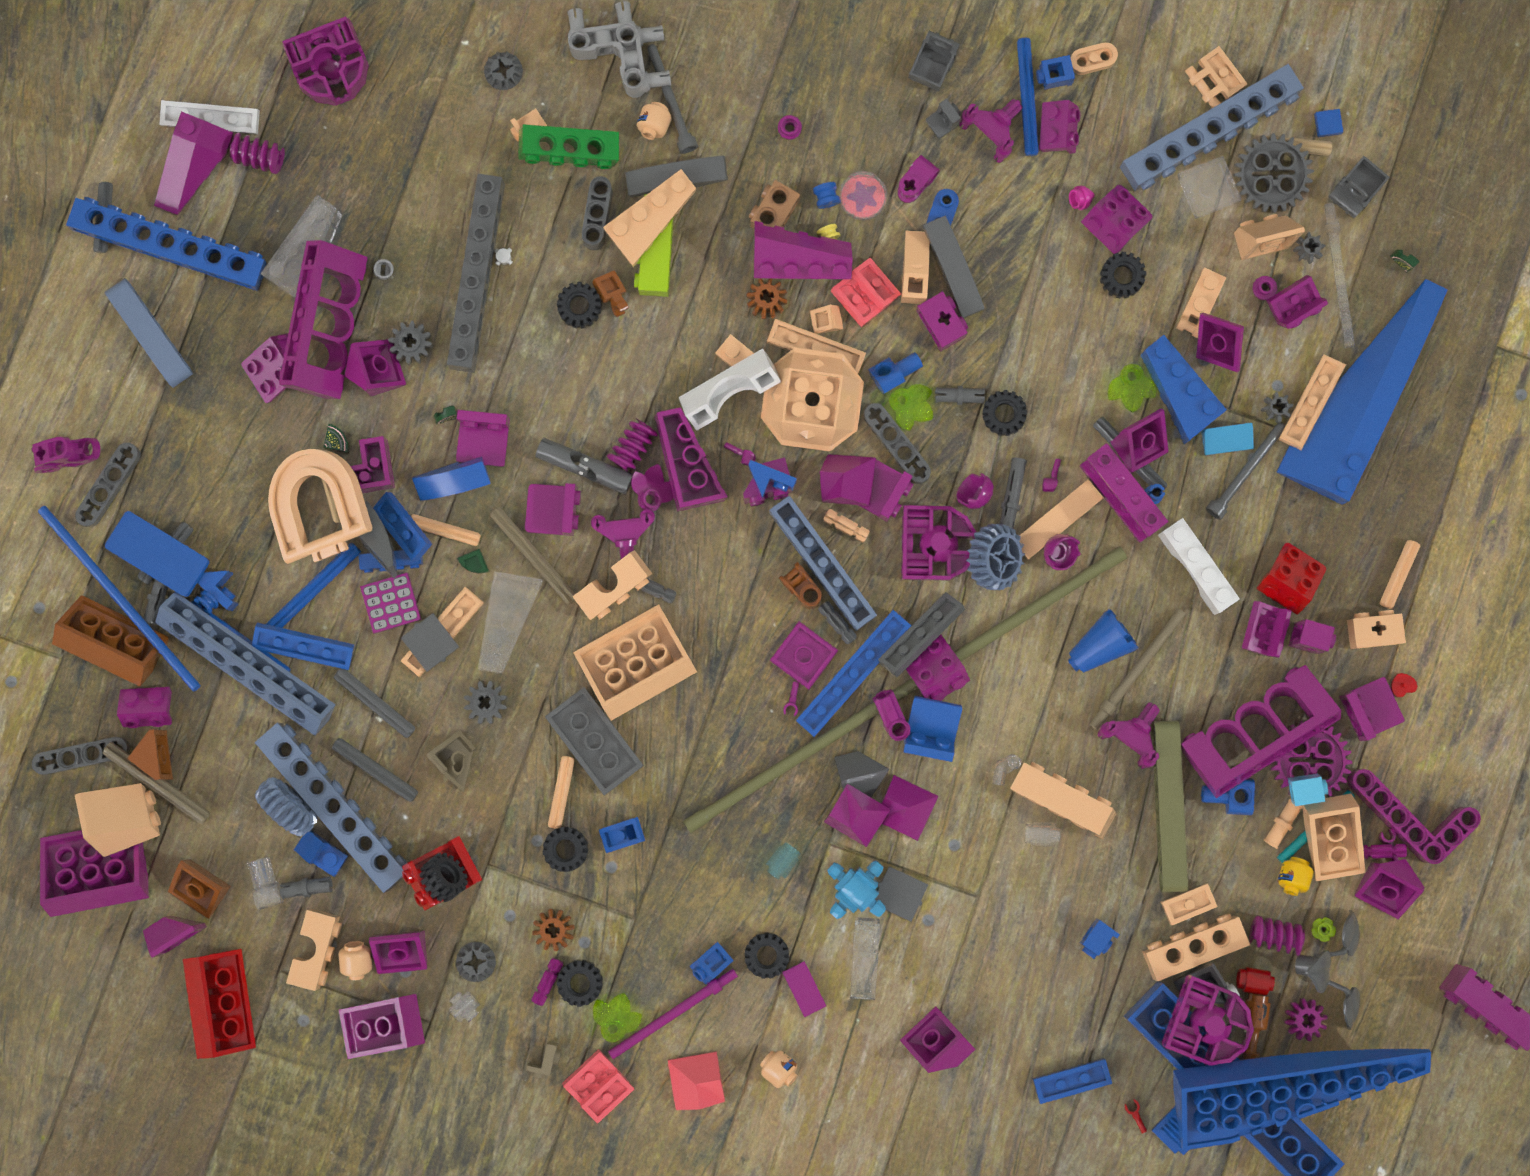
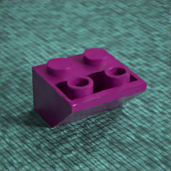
(752, 495)

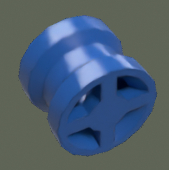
(826, 195)

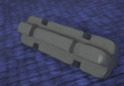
(658, 590)
(837, 622)

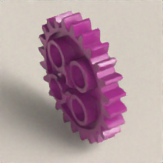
(1336, 754)

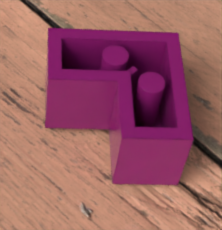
(376, 466)

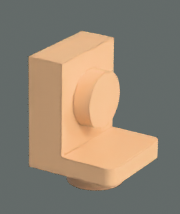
(531, 118)

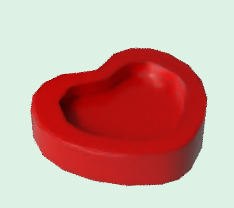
(1403, 684)

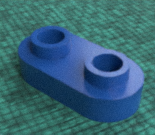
(941, 209)

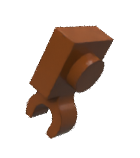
(611, 289)

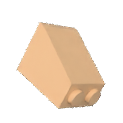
(117, 817)

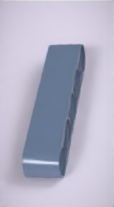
(148, 333)

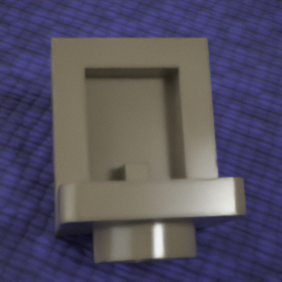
(551, 1058)

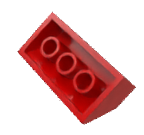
(219, 1004)

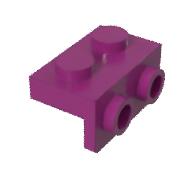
(1059, 126)
(1296, 303)
(1266, 629)
(144, 707)

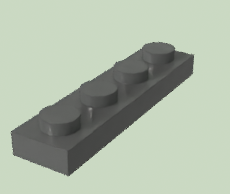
(921, 634)

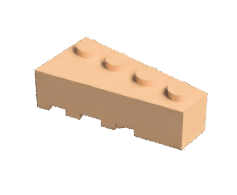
(1064, 799)

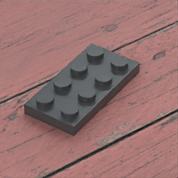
(594, 741)

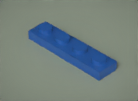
(303, 646)

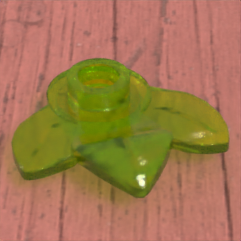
(1131, 391)
(915, 406)
(616, 1014)

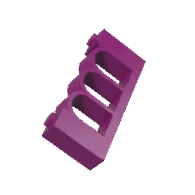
(349, 269)
(1300, 686)

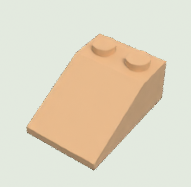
(1267, 236)
(1334, 837)

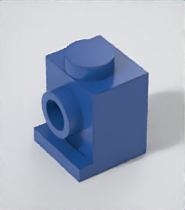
(1061, 66)
(1098, 939)

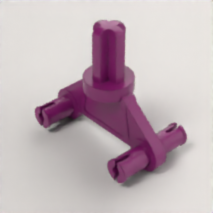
(993, 125)
(624, 531)
(1135, 734)

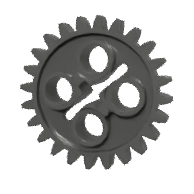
(1272, 151)

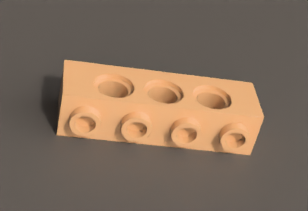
(1233, 940)

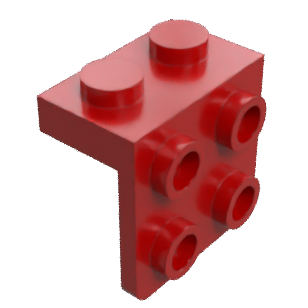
(1292, 578)

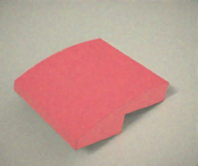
(866, 292)
(598, 1086)

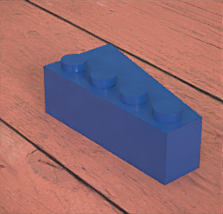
(1181, 389)

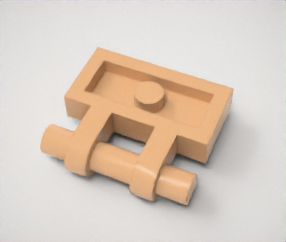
(1222, 74)

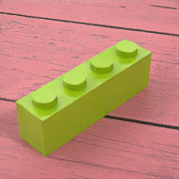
(655, 266)

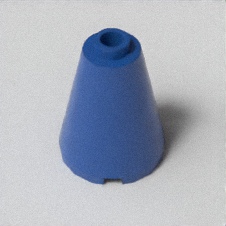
(1102, 643)

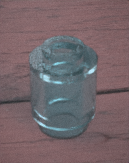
(783, 861)

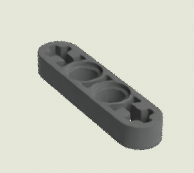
(894, 445)
(111, 487)
(80, 753)

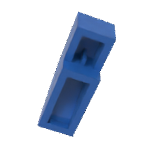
(452, 479)

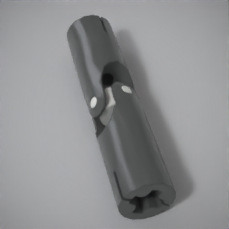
(600, 471)

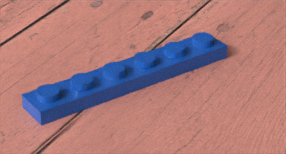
(852, 673)

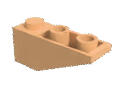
(915, 268)

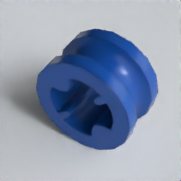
(206, 602)

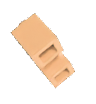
(630, 573)
(311, 972)

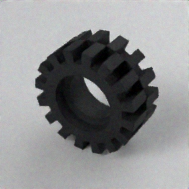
(1133, 265)
(568, 295)
(1010, 399)
(551, 855)
(443, 877)
(775, 968)
(569, 994)

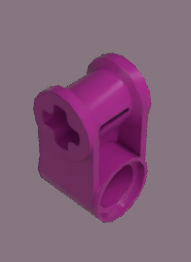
(919, 177)

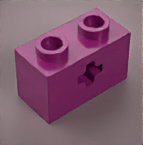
(930, 314)
(1312, 636)

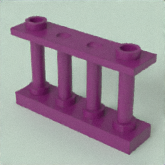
(1123, 493)

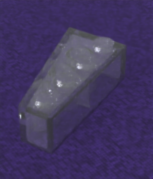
(316, 223)
(507, 612)

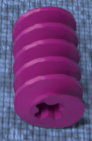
(256, 155)
(632, 445)
(1277, 934)

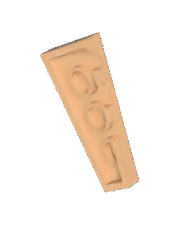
(646, 219)

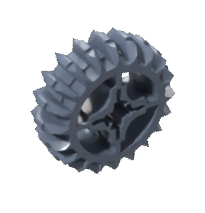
(995, 557)
(285, 806)

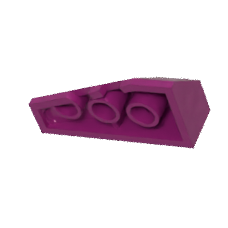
(190, 159)

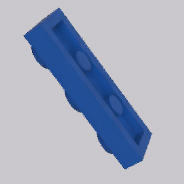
(402, 526)
(1072, 1081)

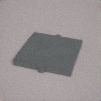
(430, 642)
(901, 893)

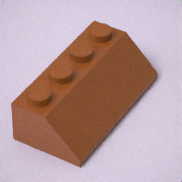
(106, 640)

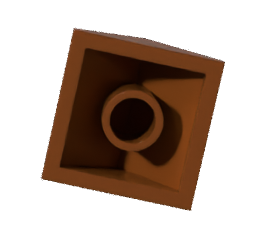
(153, 755)
(197, 887)

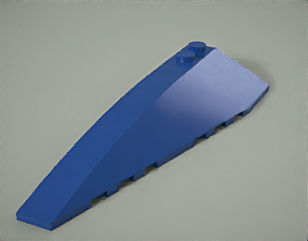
(1363, 402)
(1247, 1095)

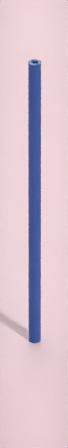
(119, 598)

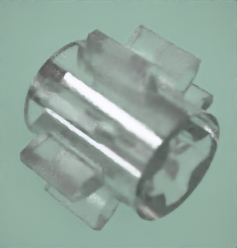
(464, 1006)

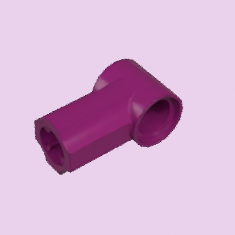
(891, 714)

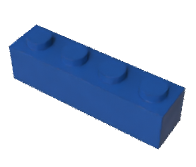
(368, 563)

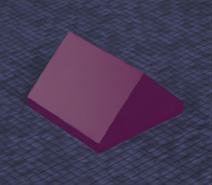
(1142, 441)
(399, 952)

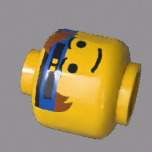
(1295, 876)

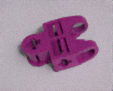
(62, 452)

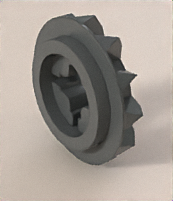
(513, 75)
(484, 969)

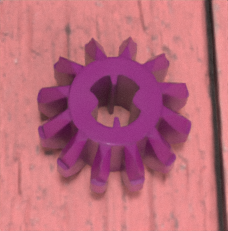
(1314, 1019)

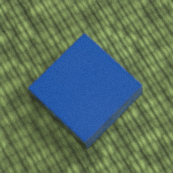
(1328, 123)

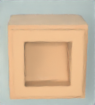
(826, 319)

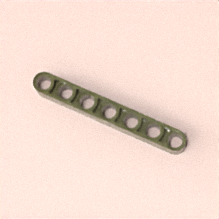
(1169, 807)

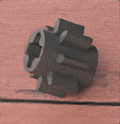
(1313, 242)
(1280, 402)

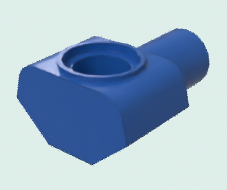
(889, 375)
(1229, 800)

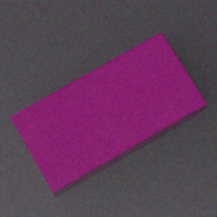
(804, 989)

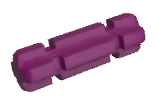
(1385, 851)
(547, 981)

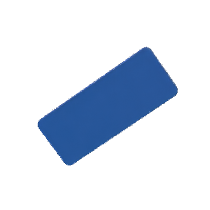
(157, 554)

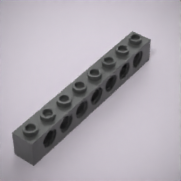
(476, 273)

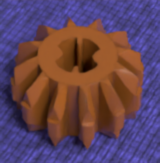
(771, 291)
(558, 922)

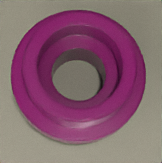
(789, 120)
(1257, 290)

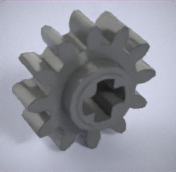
(410, 333)
(495, 702)

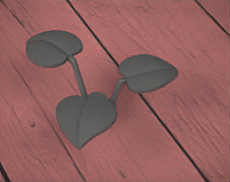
(1318, 969)

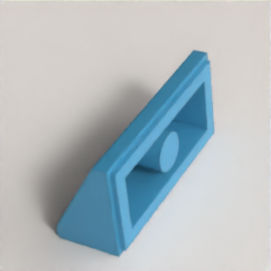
(1228, 439)

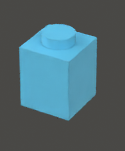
(1307, 789)

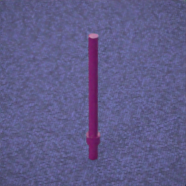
(712, 987)

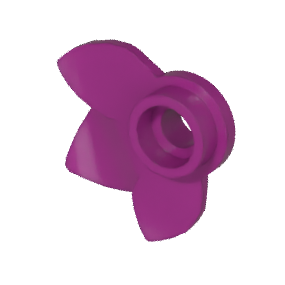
(651, 484)

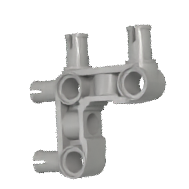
(608, 40)

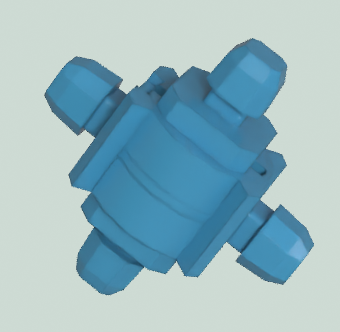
(856, 889)

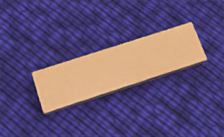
(789, 337)
(1312, 402)
(1059, 518)
(453, 619)

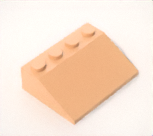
(634, 662)

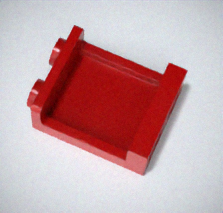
(411, 871)

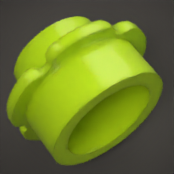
(1317, 927)

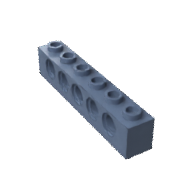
(822, 563)

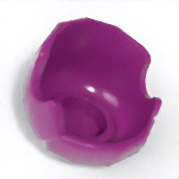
(975, 491)
(1061, 551)

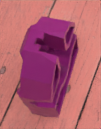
(320, 61)
(946, 549)
(1210, 1016)

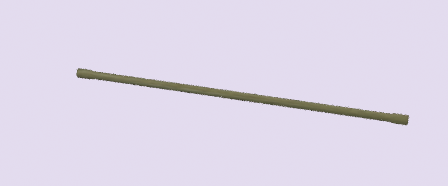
(705, 815)

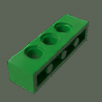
(605, 141)

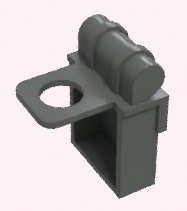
(934, 60)
(1358, 187)

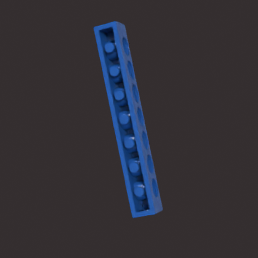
(85, 210)

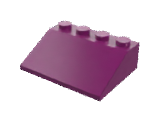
(81, 879)

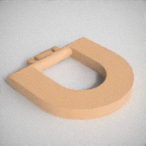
(285, 512)

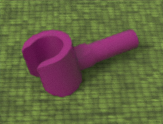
(747, 455)
(1050, 484)
(792, 699)
(1393, 836)

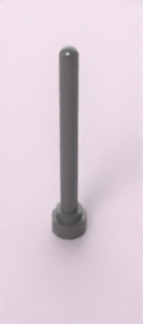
(686, 142)
(1218, 507)

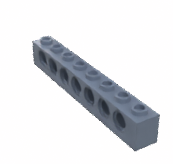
(1282, 81)
(244, 663)
(271, 744)

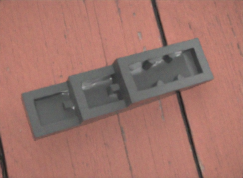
(699, 171)
(954, 267)

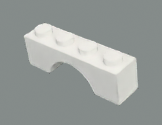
(704, 402)
(1189, 551)

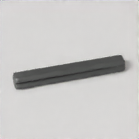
(1146, 472)
(374, 702)
(375, 769)

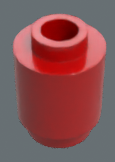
(1255, 981)

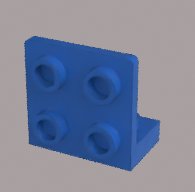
(932, 728)

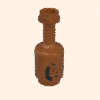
(1259, 1011)

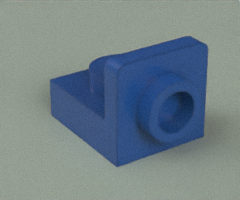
(711, 963)

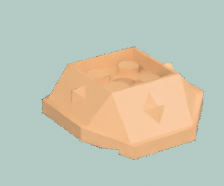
(816, 426)

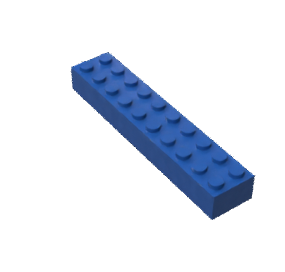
(1290, 1147)

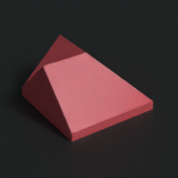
(696, 1081)

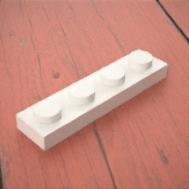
(229, 118)

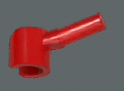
(1135, 1114)

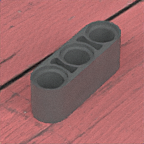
(594, 202)

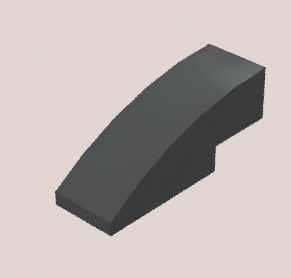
(378, 543)

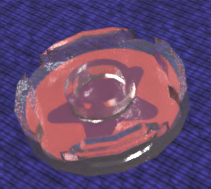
(863, 195)

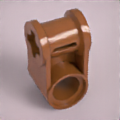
(801, 585)

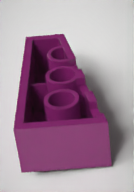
(799, 256)
(688, 469)
(1492, 1007)

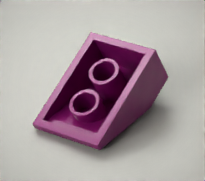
(381, 1026)

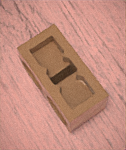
(779, 212)

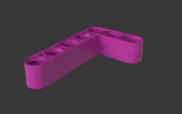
(1408, 820)

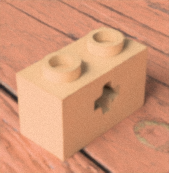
(1390, 631)

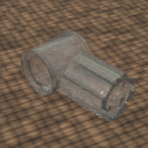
(266, 889)

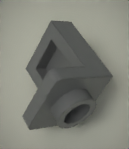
(944, 119)

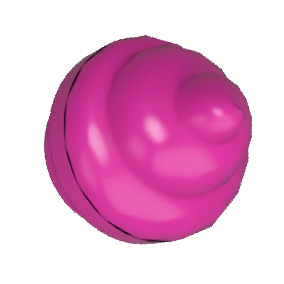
(1081, 197)

